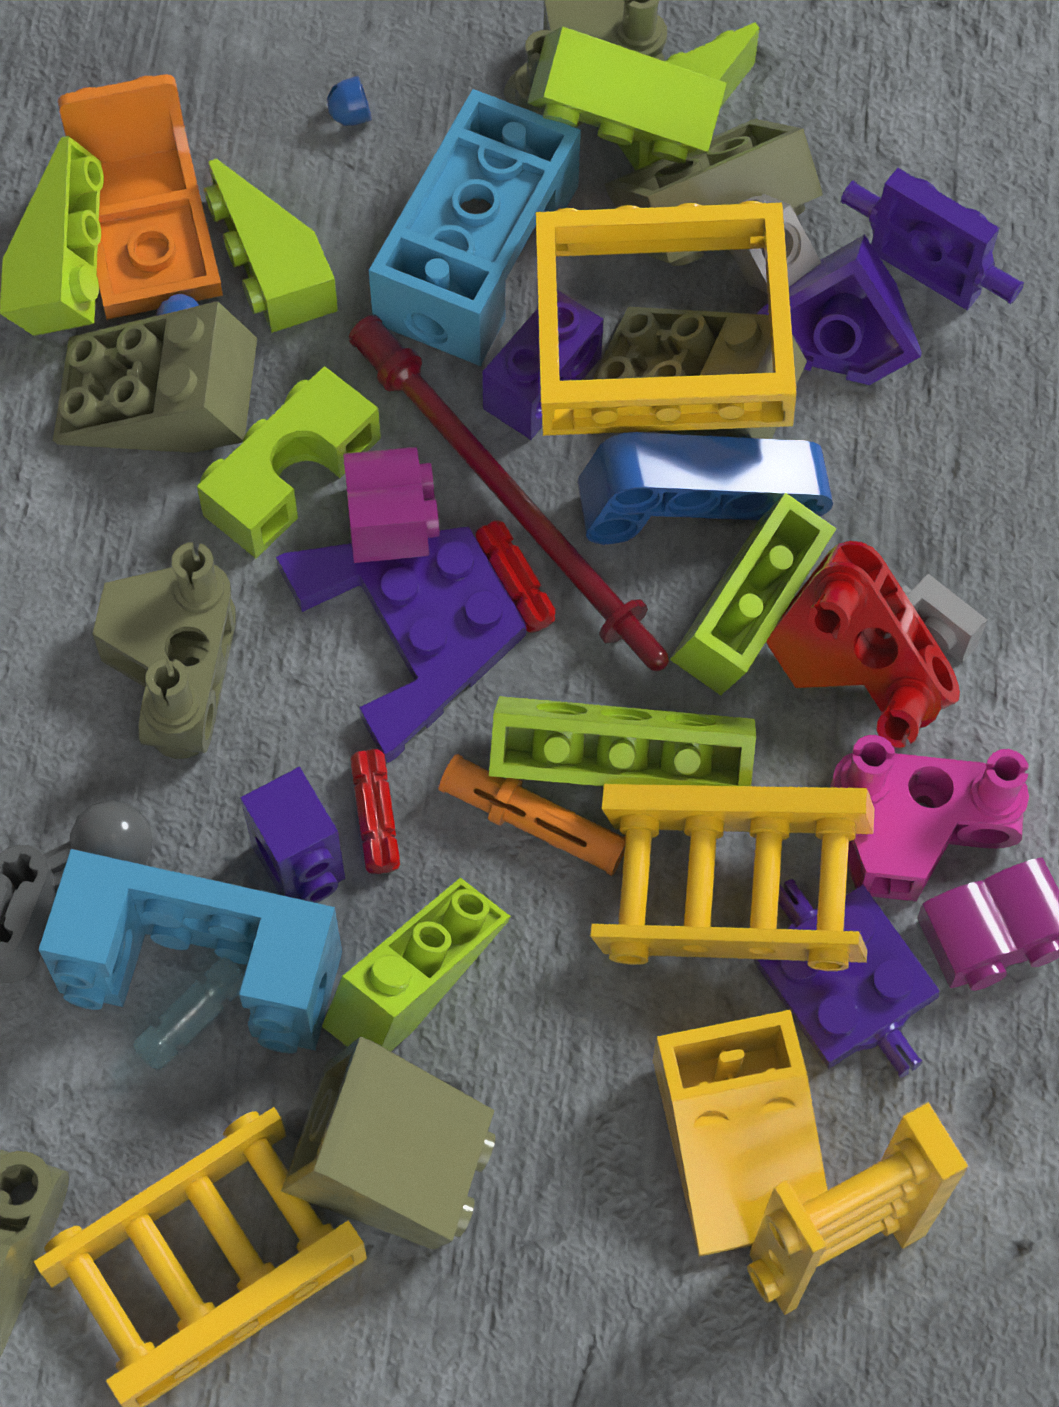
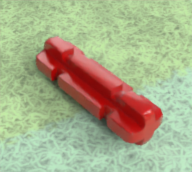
(516, 575)
(375, 811)

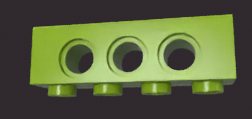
(618, 745)

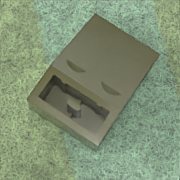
(693, 344)
(159, 383)

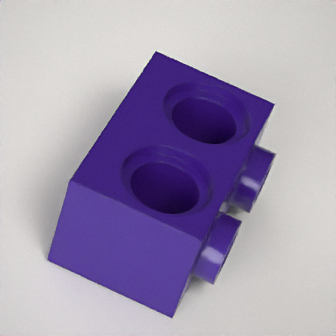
(513, 376)

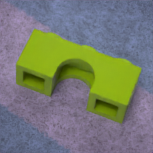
(314, 424)

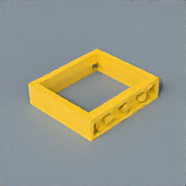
(674, 401)

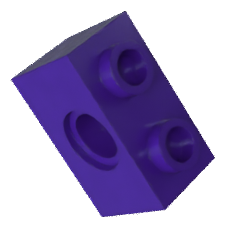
(294, 837)

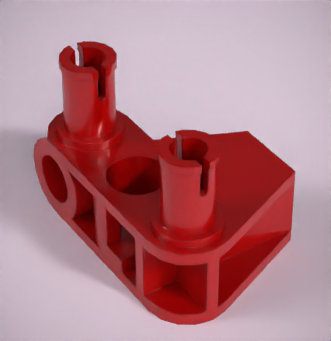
(861, 629)

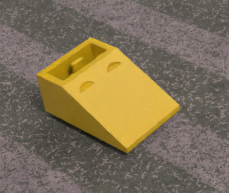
(738, 1123)

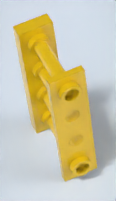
(704, 816)
(893, 1196)
(204, 1330)

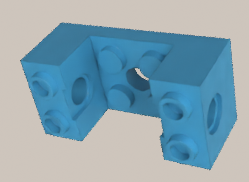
(448, 268)
(112, 903)

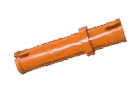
(512, 803)

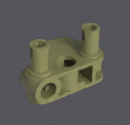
(620, 22)
(154, 633)
(24, 1228)

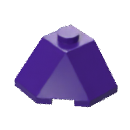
(852, 316)

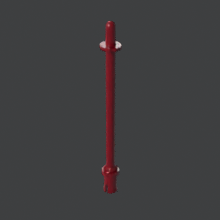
(400, 371)

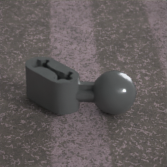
(32, 878)

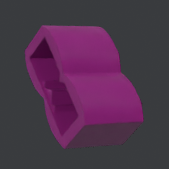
(390, 504)
(994, 925)

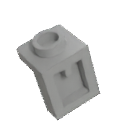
(947, 617)

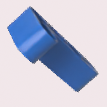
(695, 478)

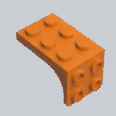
(150, 200)

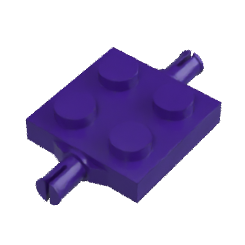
(933, 239)
(856, 1005)

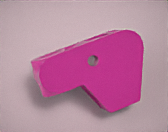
(967, 803)

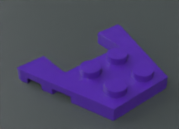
(438, 609)

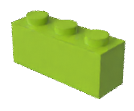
(626, 95)
(753, 594)

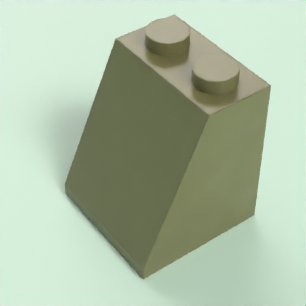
(391, 1146)

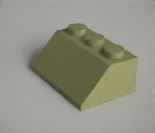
(739, 165)

